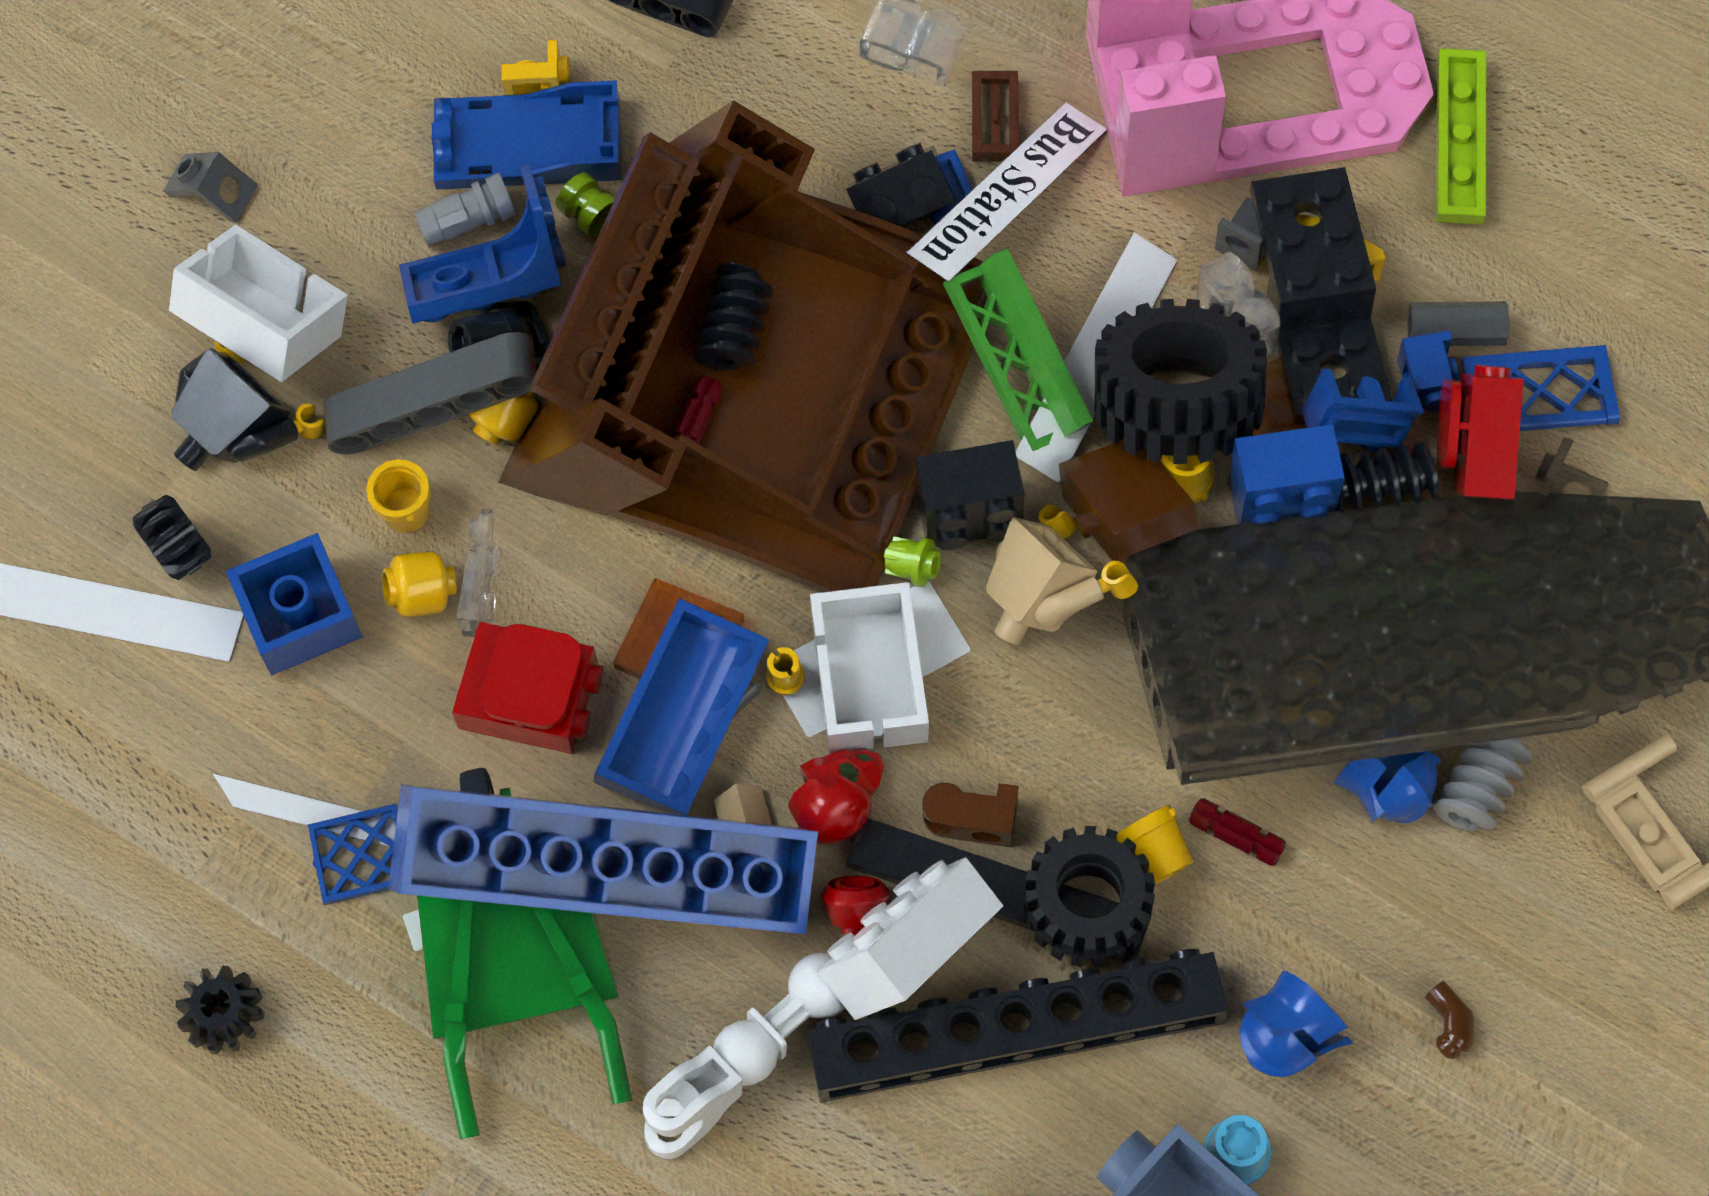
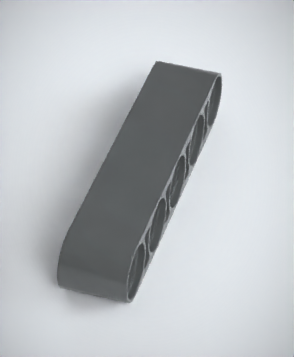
(430, 393)

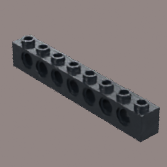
(995, 1047)

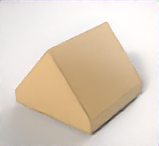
(743, 804)

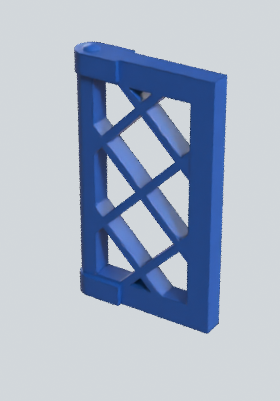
(1558, 360)

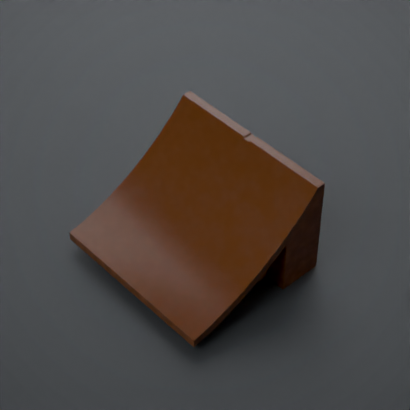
(810, 443)

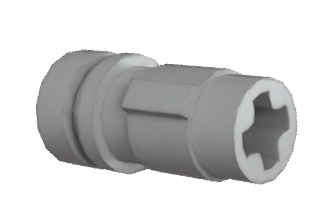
(466, 211)

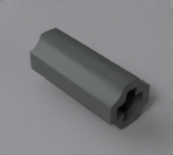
(1467, 321)

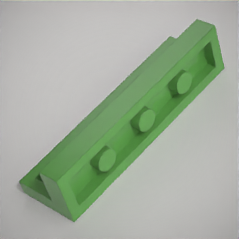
(1029, 340)

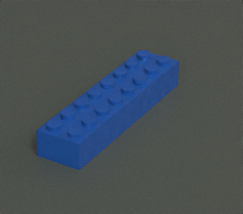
(601, 860)

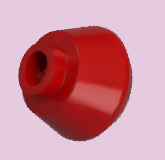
(850, 899)

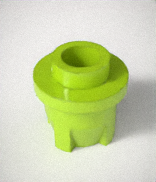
(912, 560)

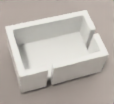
(252, 303)
(869, 667)
(909, 937)

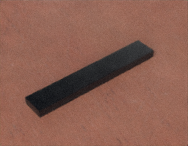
(896, 854)

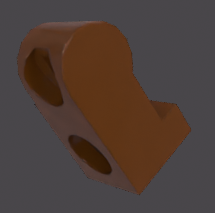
(971, 816)

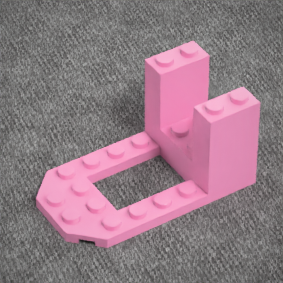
(1169, 98)

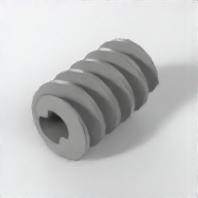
(1479, 781)

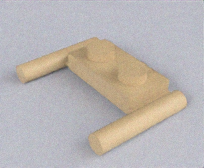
(1645, 828)

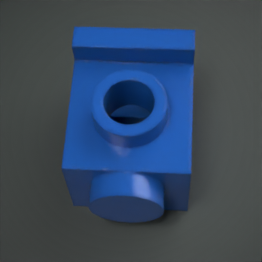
(1427, 364)

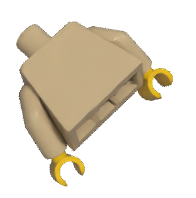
(1045, 579)

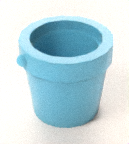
(1241, 1147)

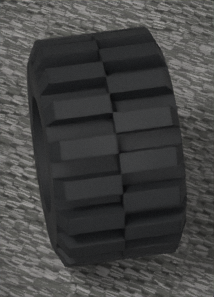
(1097, 857)

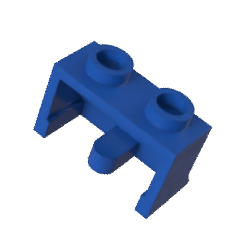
(1363, 419)

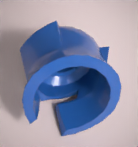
(1392, 786)
(1289, 1028)

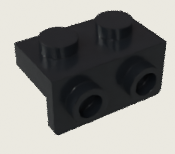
(902, 189)

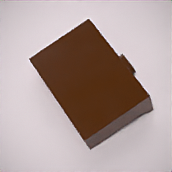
(1125, 500)

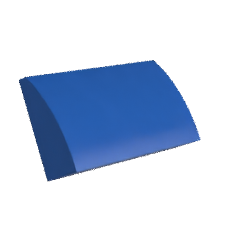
(680, 709)

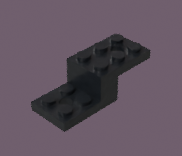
(1318, 282)

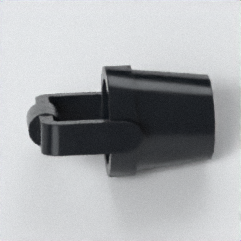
(498, 320)

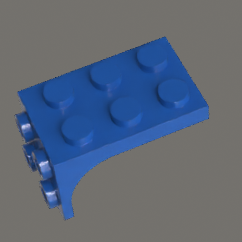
(492, 271)

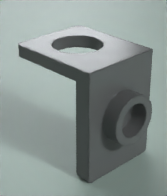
(201, 176)
(1242, 236)

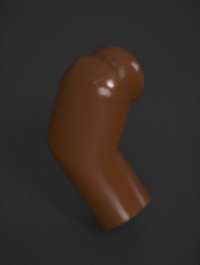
(1458, 1021)

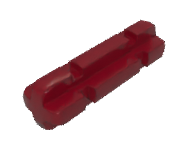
(698, 409)
(1237, 831)

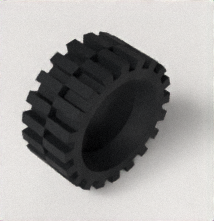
(1175, 416)

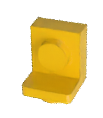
(534, 76)

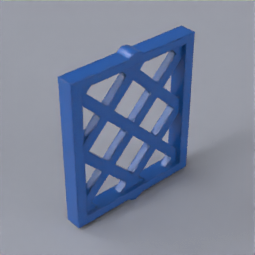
(352, 820)

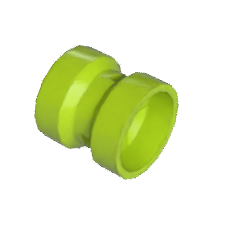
(585, 202)

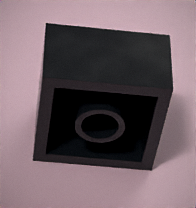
(969, 494)

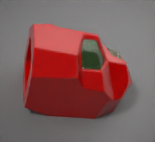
(857, 765)

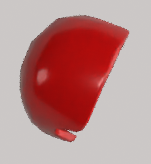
(832, 811)

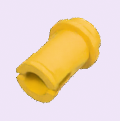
(780, 681)

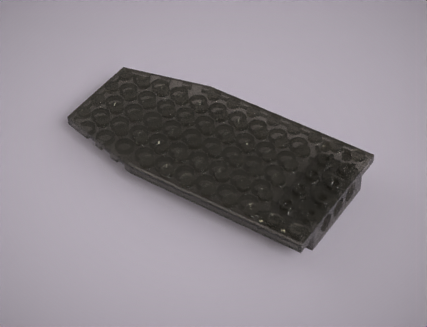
(1414, 627)

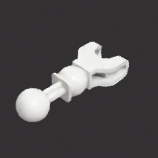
(741, 1056)

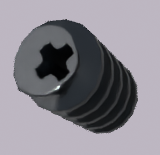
(733, 318)
(1388, 476)

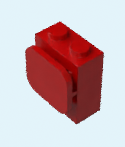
(1481, 431)
(528, 686)

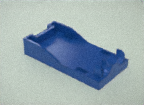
(552, 130)

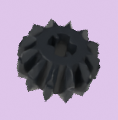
(171, 537)
(217, 1028)

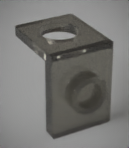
(1557, 474)

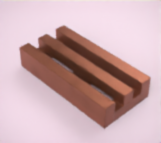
(995, 149)

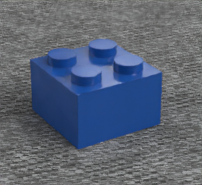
(1286, 475)
(293, 604)

